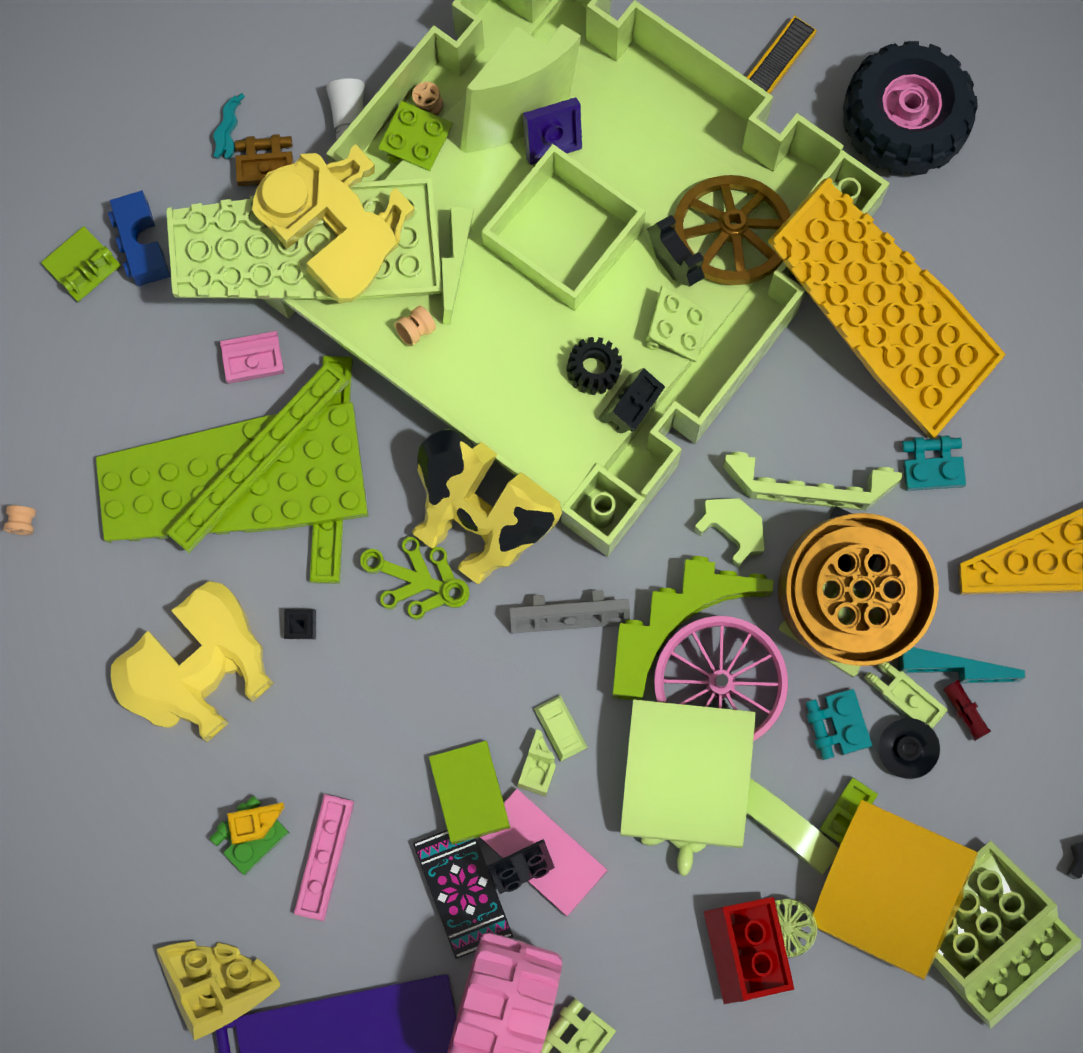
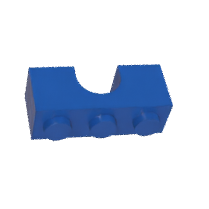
(132, 216)

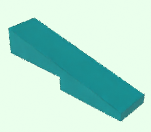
(968, 670)

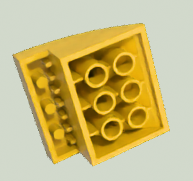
(893, 889)

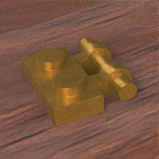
(253, 166)

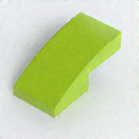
(845, 807)

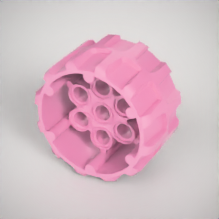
(506, 998)

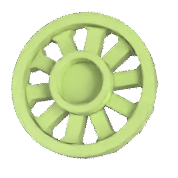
(792, 926)

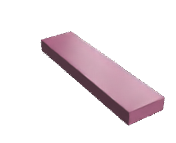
(324, 857)

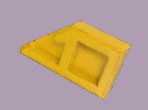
(253, 823)

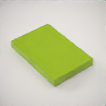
(469, 792)

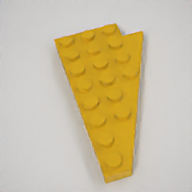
(1033, 563)

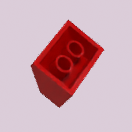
(748, 950)

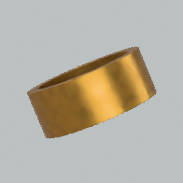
(815, 617)

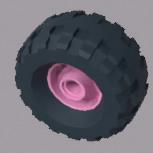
(909, 108)

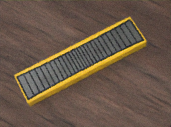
(782, 54)

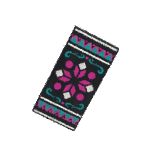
(461, 891)

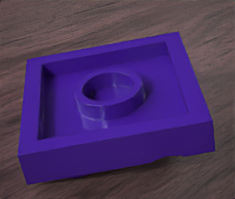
(551, 125)

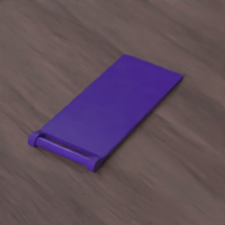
(386, 1019)

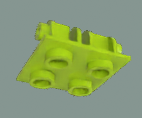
(415, 136)
(81, 264)

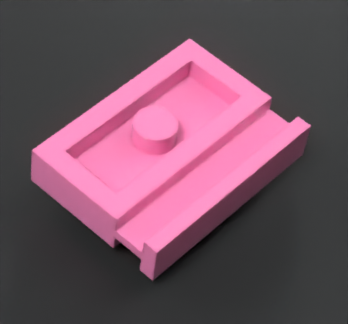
(252, 357)

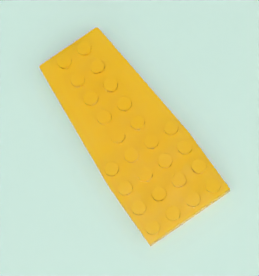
(886, 307)

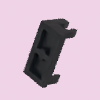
(632, 401)

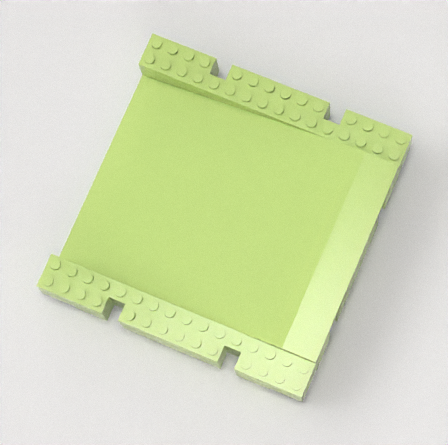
(569, 254)

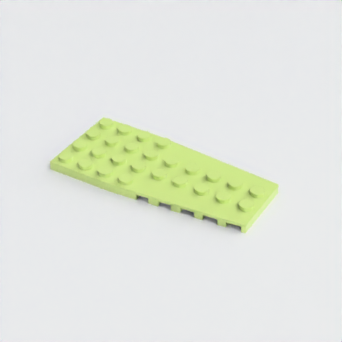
(232, 254)

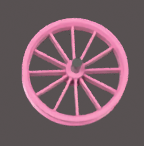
(721, 682)

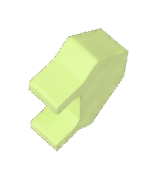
(737, 523)

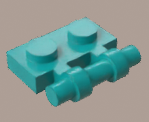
(934, 472)
(846, 721)

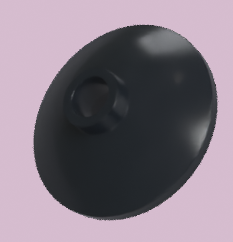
(909, 765)

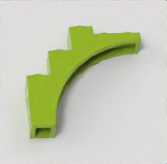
(668, 611)

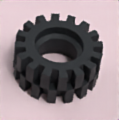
(598, 351)

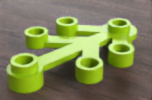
(419, 580)

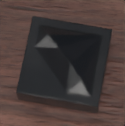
(299, 623)

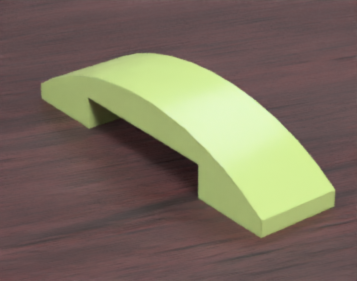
(790, 828)

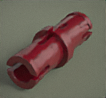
(966, 710)

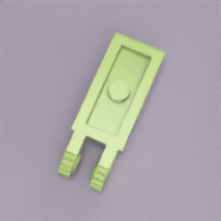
(907, 695)

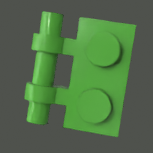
(248, 854)

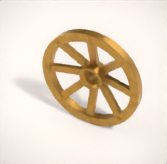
(735, 232)

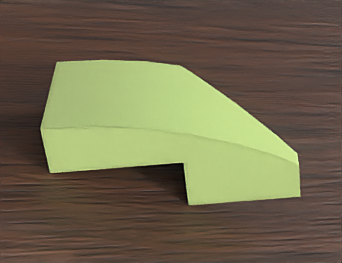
(538, 767)

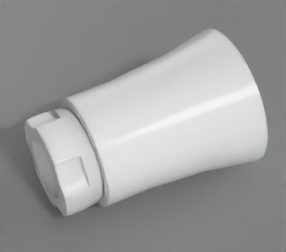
(345, 101)

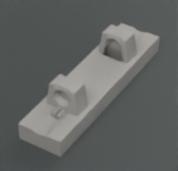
(570, 615)

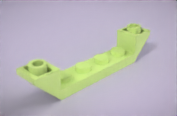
(742, 467)

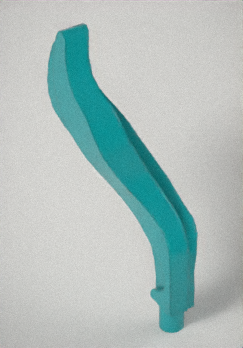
(222, 134)

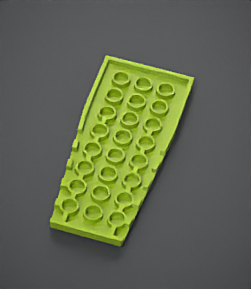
(308, 485)

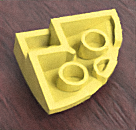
(214, 984)

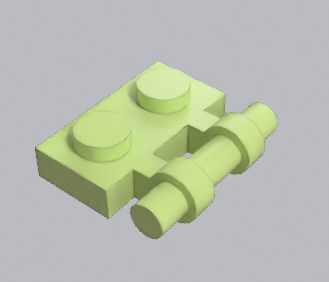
(589, 1038)

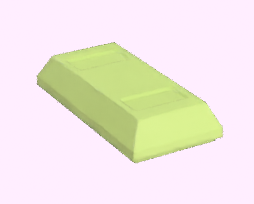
(560, 728)

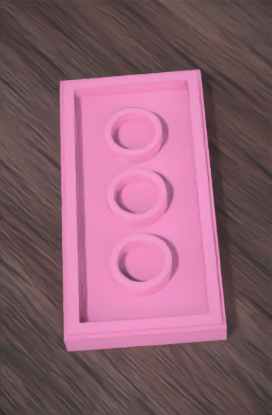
(574, 868)

